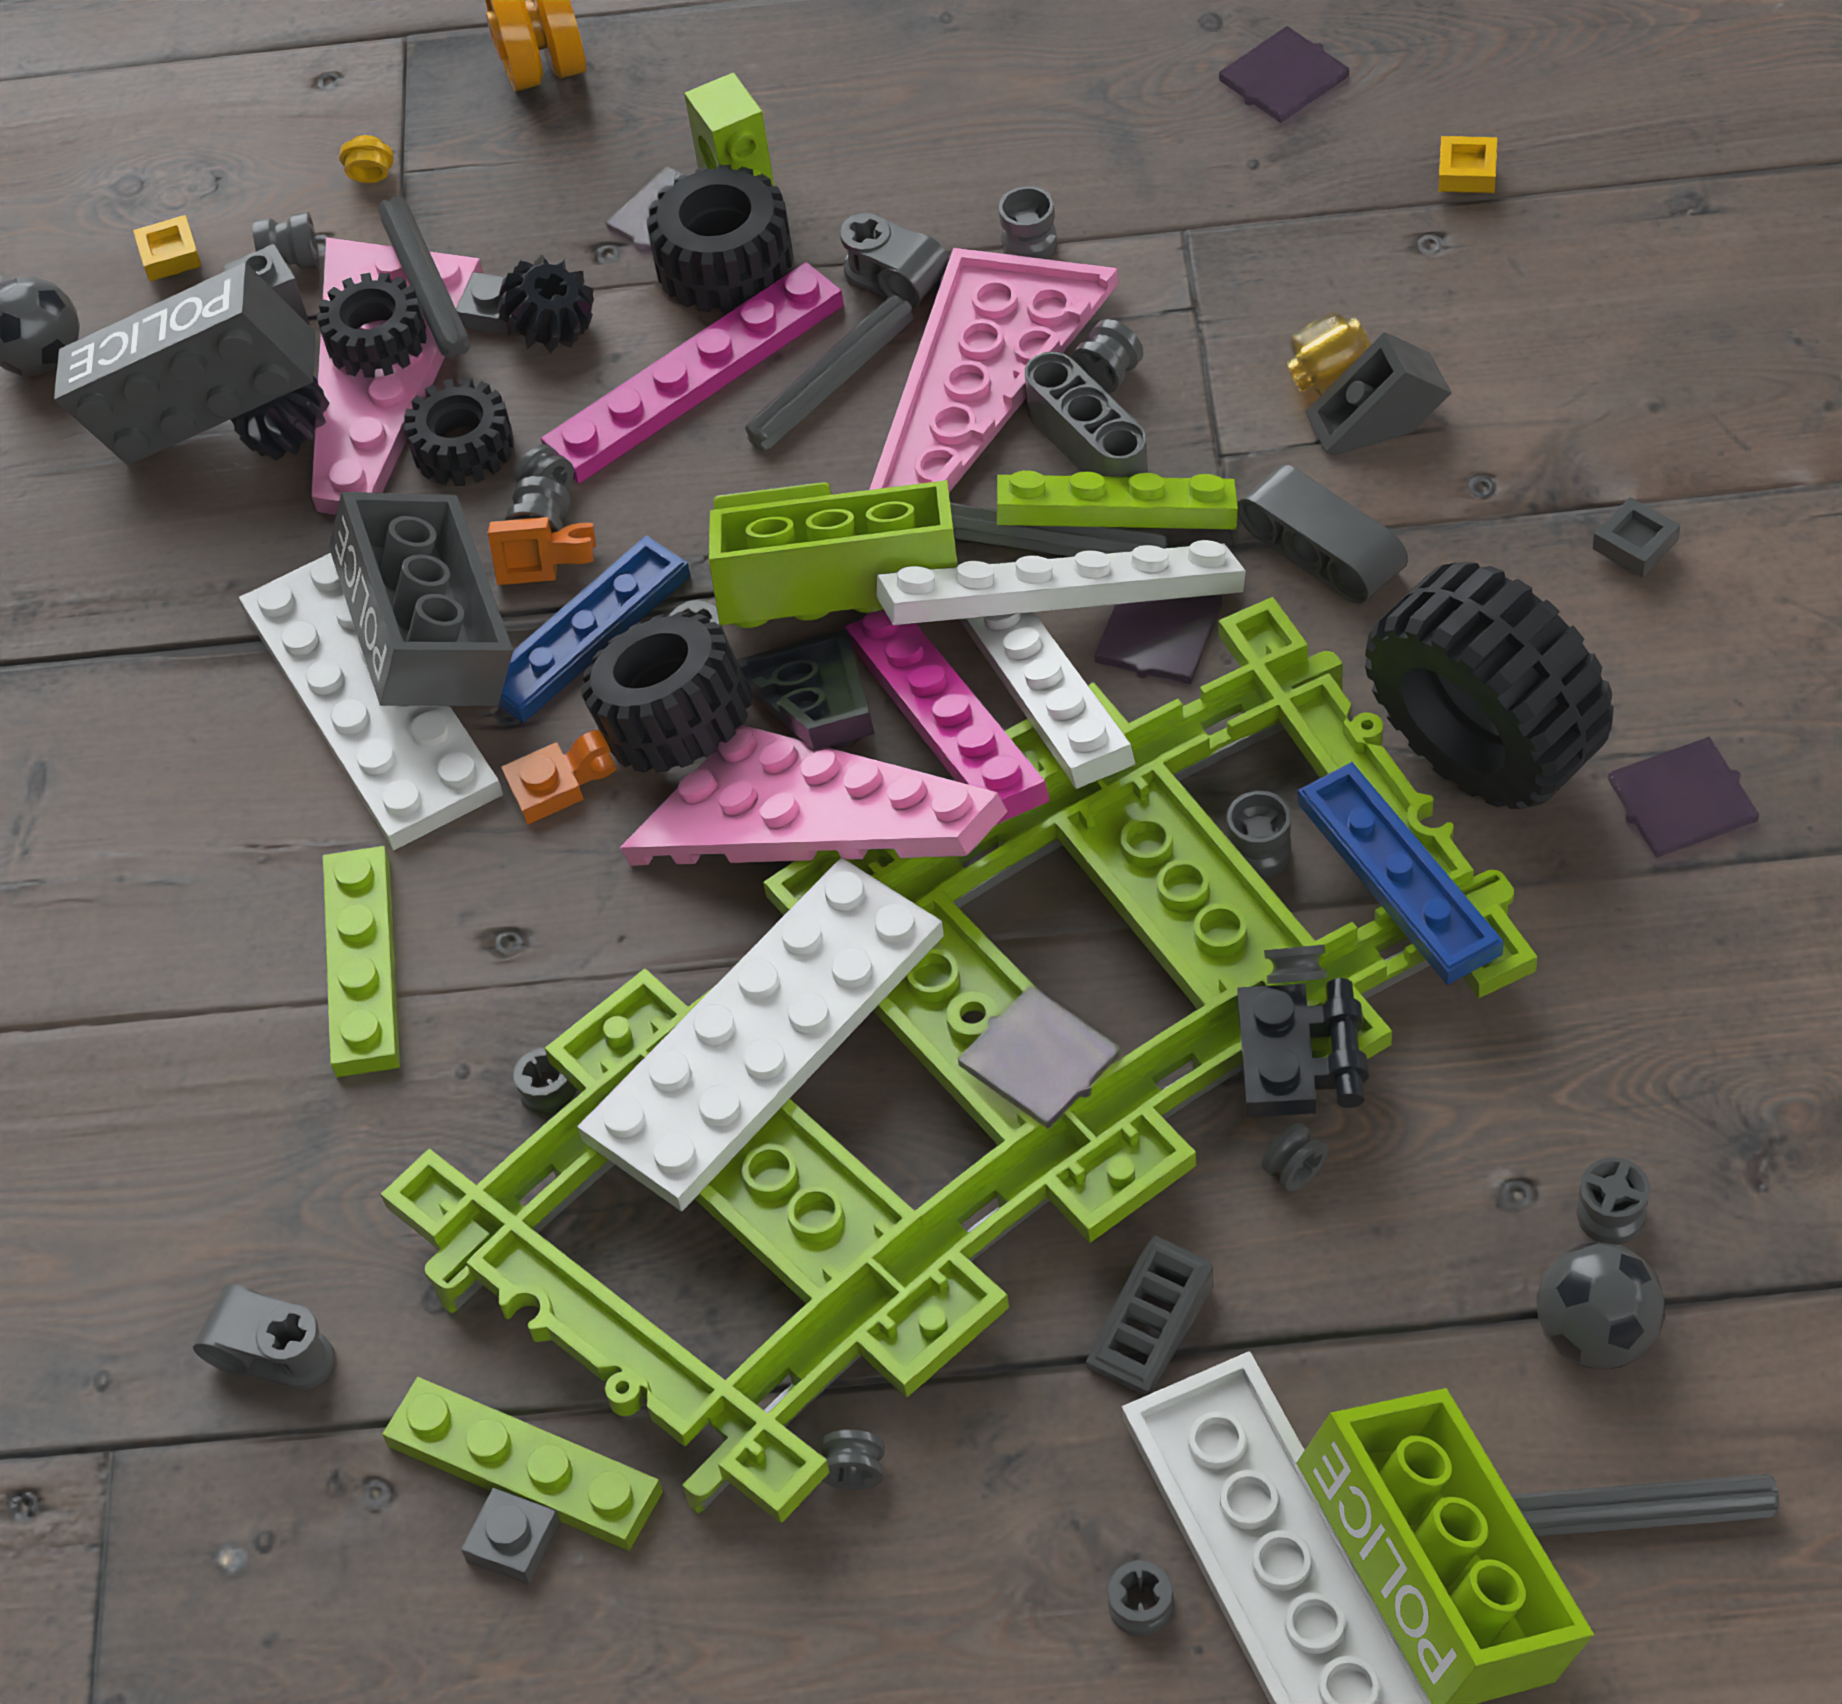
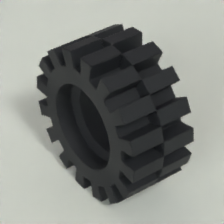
(366, 303)
(464, 454)

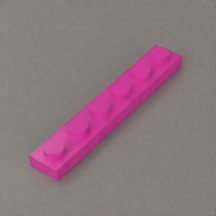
(694, 370)
(946, 712)

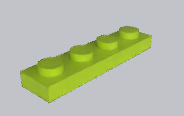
(1107, 501)
(360, 962)
(523, 1461)

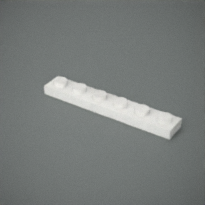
(1059, 583)
(1052, 696)

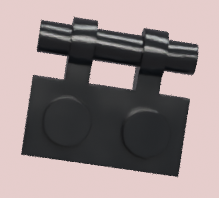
(1278, 1052)

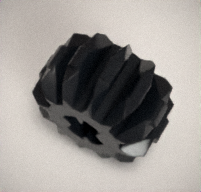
(545, 303)
(283, 422)

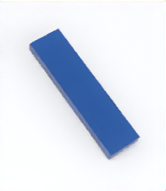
(586, 623)
(1400, 873)

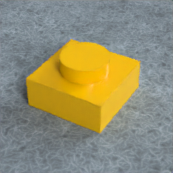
(1467, 164)
(167, 248)

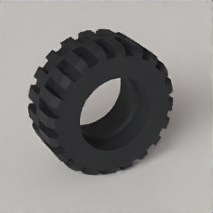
(1489, 684)

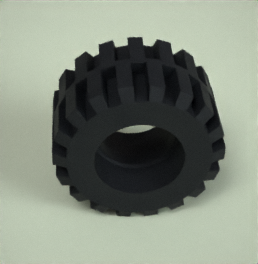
(719, 237)
(666, 692)

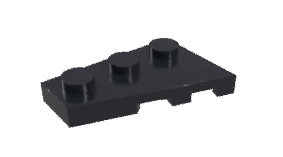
(812, 690)

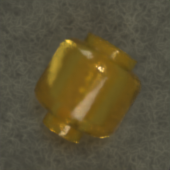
(1325, 351)

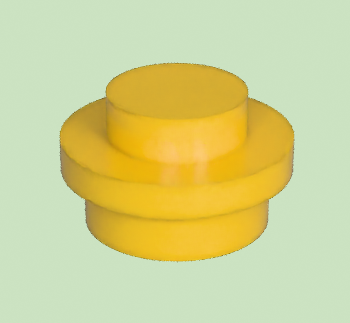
(366, 159)

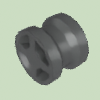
(1109, 353)
(540, 498)
(1612, 1183)

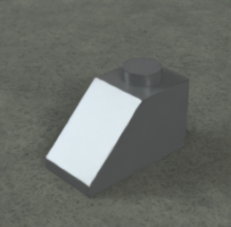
(1378, 396)

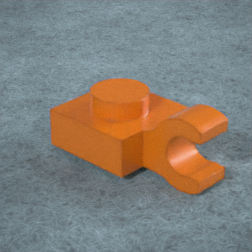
(530, 553)
(551, 781)

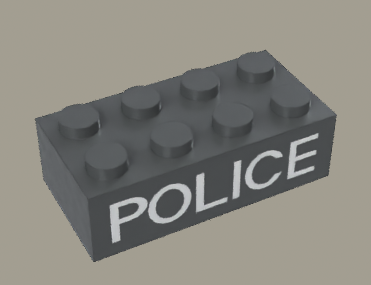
(185, 364)
(419, 600)

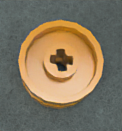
(528, 26)

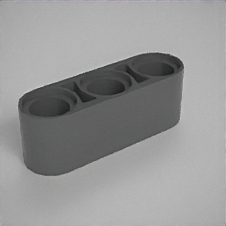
(1083, 418)
(1322, 534)

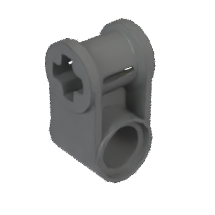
(893, 263)
(265, 1339)

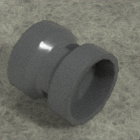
(1028, 222)
(292, 238)
(1261, 831)

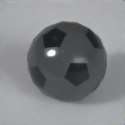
(34, 325)
(1601, 1306)

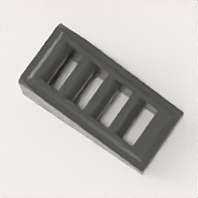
(1172, 1277)

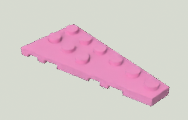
(974, 355)
(367, 414)
(784, 802)

